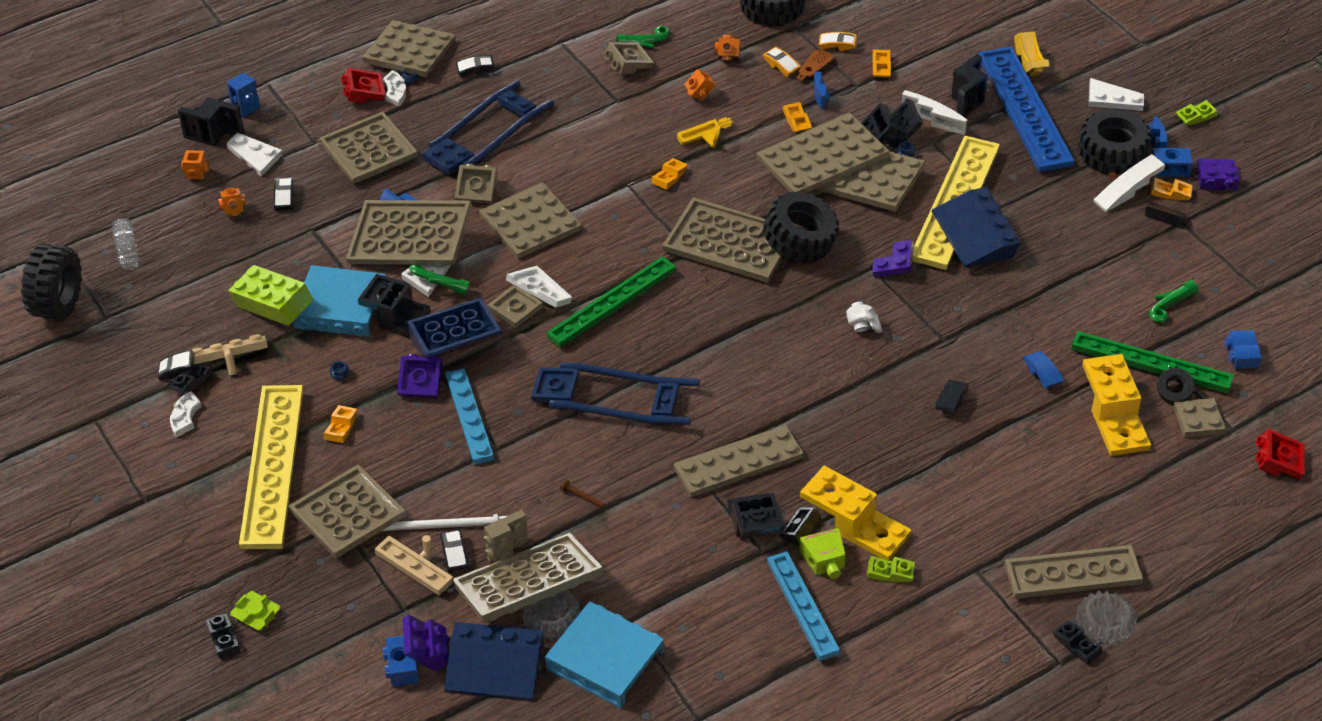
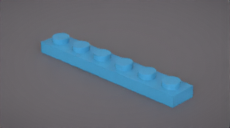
(469, 416)
(803, 606)

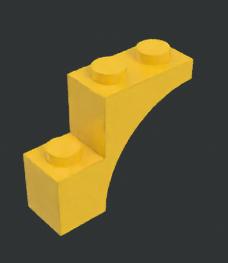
(1028, 50)

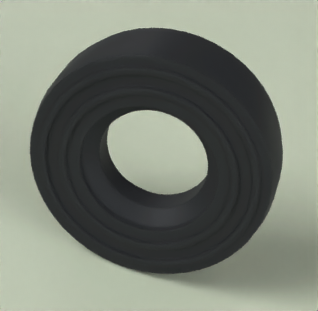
(1179, 374)

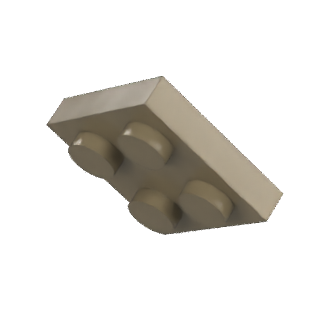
(515, 306)
(1199, 417)

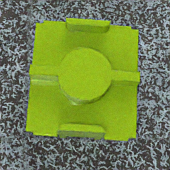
(255, 610)

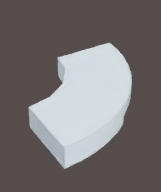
(396, 88)
(183, 412)

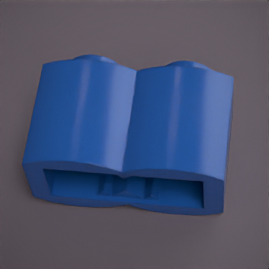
(1243, 349)

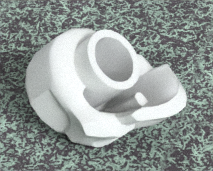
(862, 317)

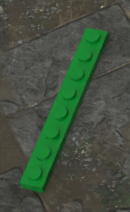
(610, 302)
(1152, 361)

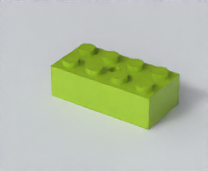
(271, 295)

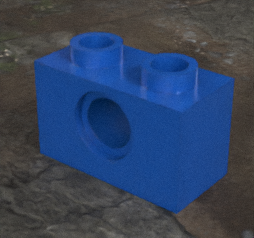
(244, 93)
(1176, 161)
(403, 671)

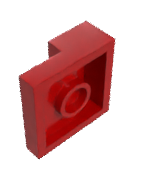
(362, 85)
(1280, 454)

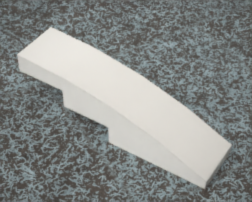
(937, 113)
(1125, 185)

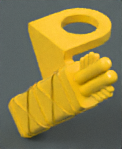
(708, 131)

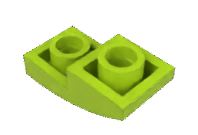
(1194, 115)
(892, 571)

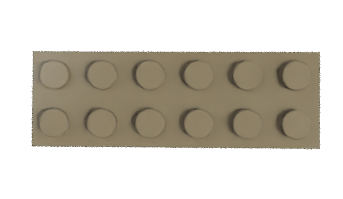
(738, 461)
(1073, 571)

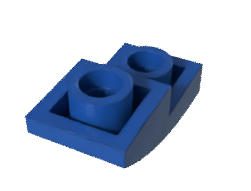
(820, 90)
(1158, 133)
(1042, 366)

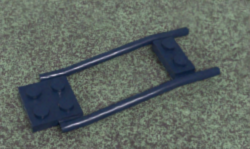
(449, 155)
(559, 385)

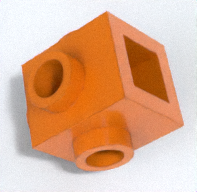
(733, 52)
(699, 85)
(195, 164)
(232, 195)

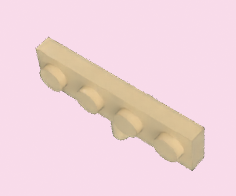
(227, 351)
(415, 565)

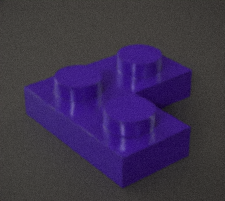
(898, 263)

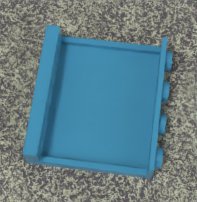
(336, 301)
(603, 653)

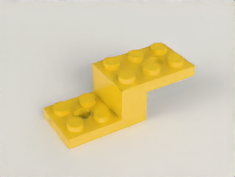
(1116, 405)
(855, 513)

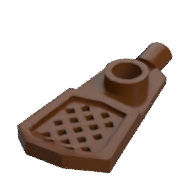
(816, 61)

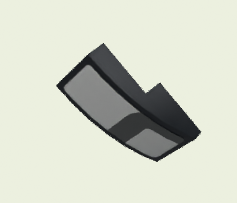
(478, 63)
(283, 193)
(175, 363)
(454, 550)

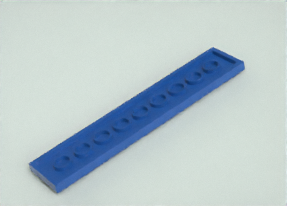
(1026, 109)

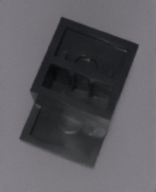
(969, 85)
(211, 121)
(893, 125)
(392, 303)
(755, 515)

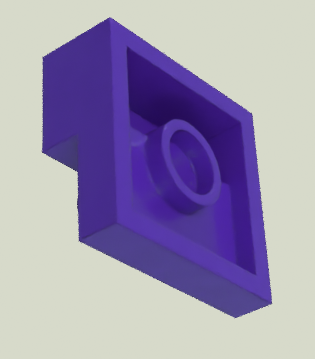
(1217, 174)
(419, 376)
(426, 642)

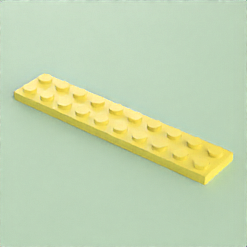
(965, 174)
(271, 468)

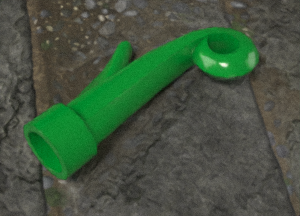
(646, 40)
(459, 286)
(1186, 290)

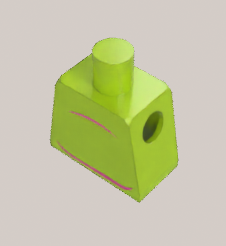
(824, 552)

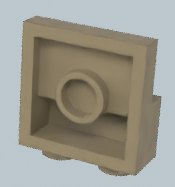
(627, 57)
(476, 183)
(505, 535)

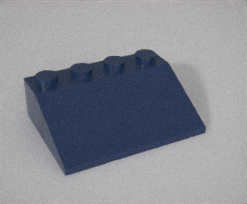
(976, 228)
(452, 328)
(494, 661)

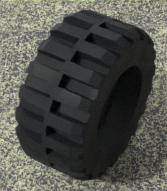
(772, 11)
(1115, 126)
(797, 242)
(51, 281)

